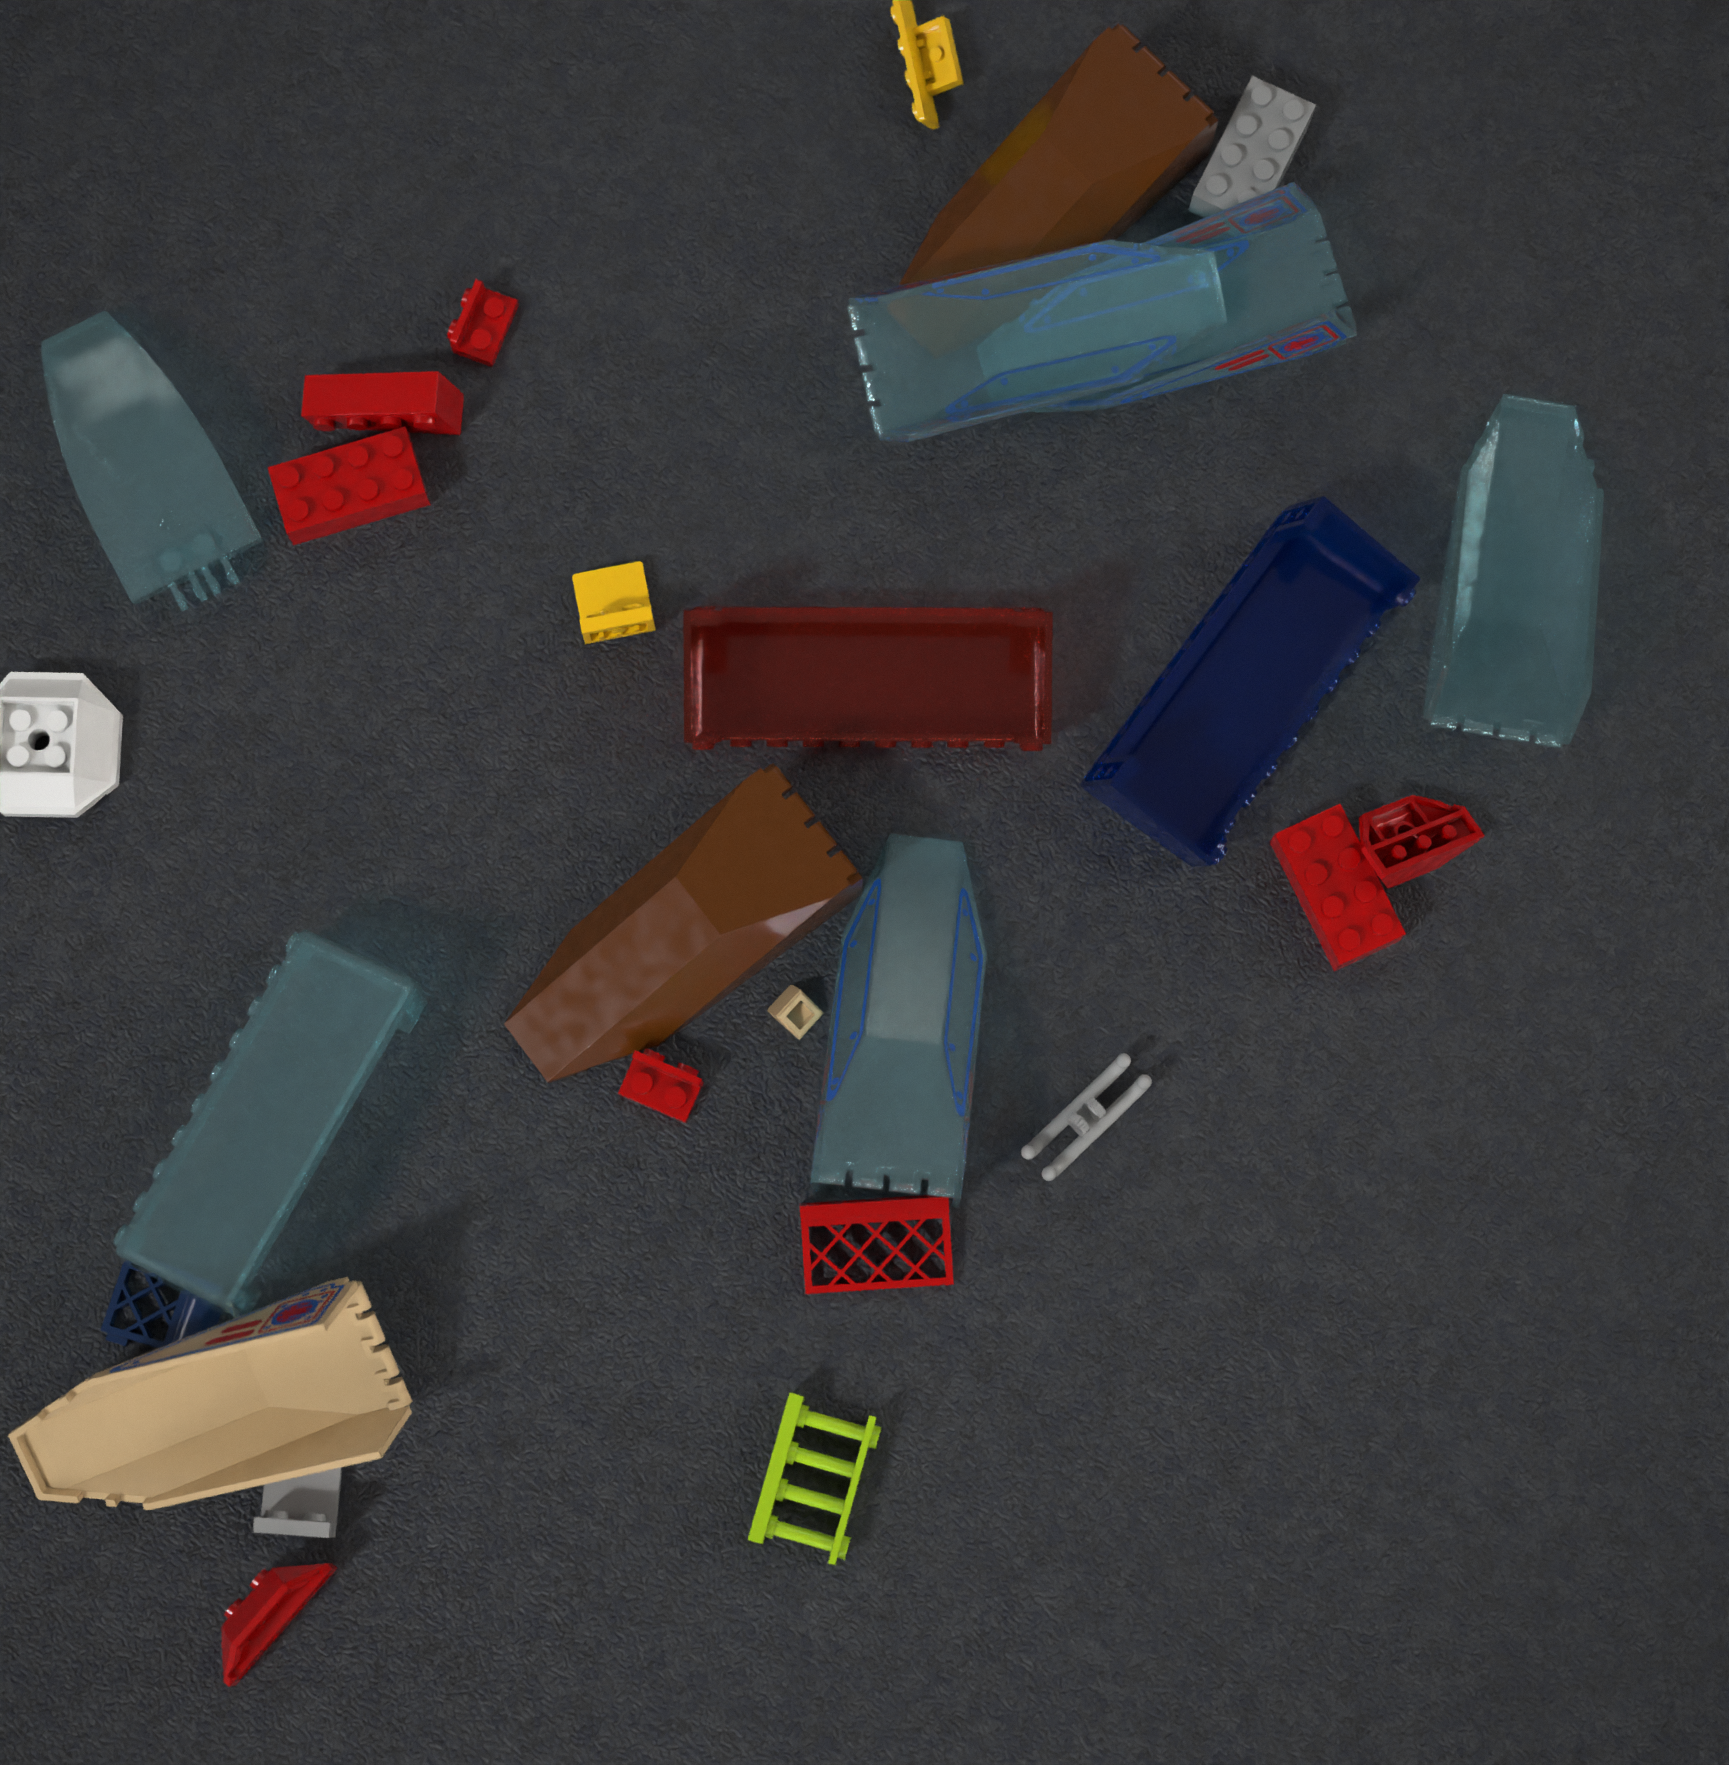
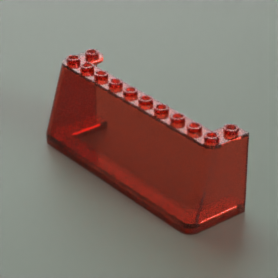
(868, 676)

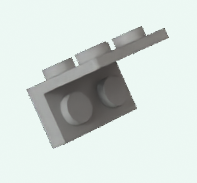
(301, 1505)

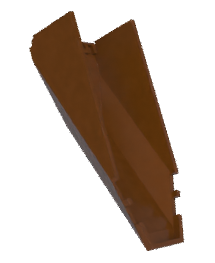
(1076, 165)
(686, 930)

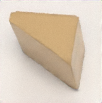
(795, 1011)

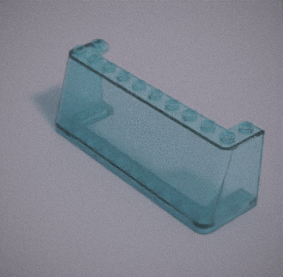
(266, 1121)

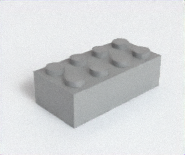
(1253, 148)

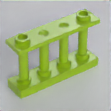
(788, 1452)

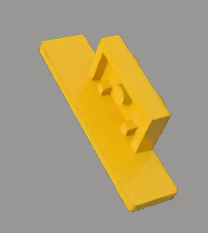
(929, 59)

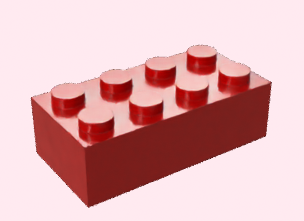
(348, 486)
(1337, 887)

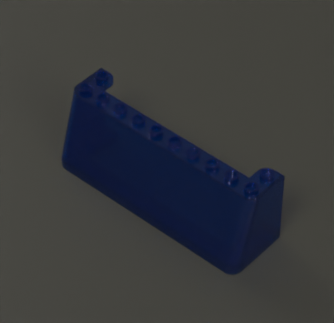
(1248, 679)

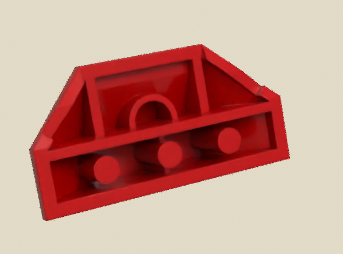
(1415, 837)
(266, 1613)

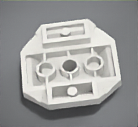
(82, 749)

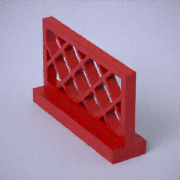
(871, 1211)

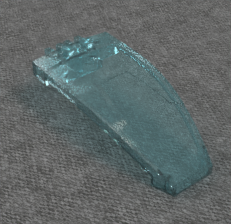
(142, 463)

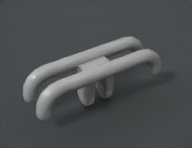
(1086, 1117)

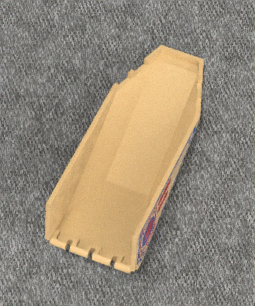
(225, 1408)

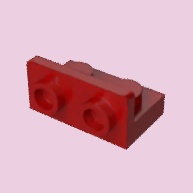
(482, 324)
(661, 1085)

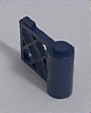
(188, 1317)

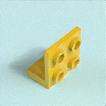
(613, 602)

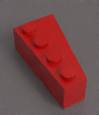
(383, 402)

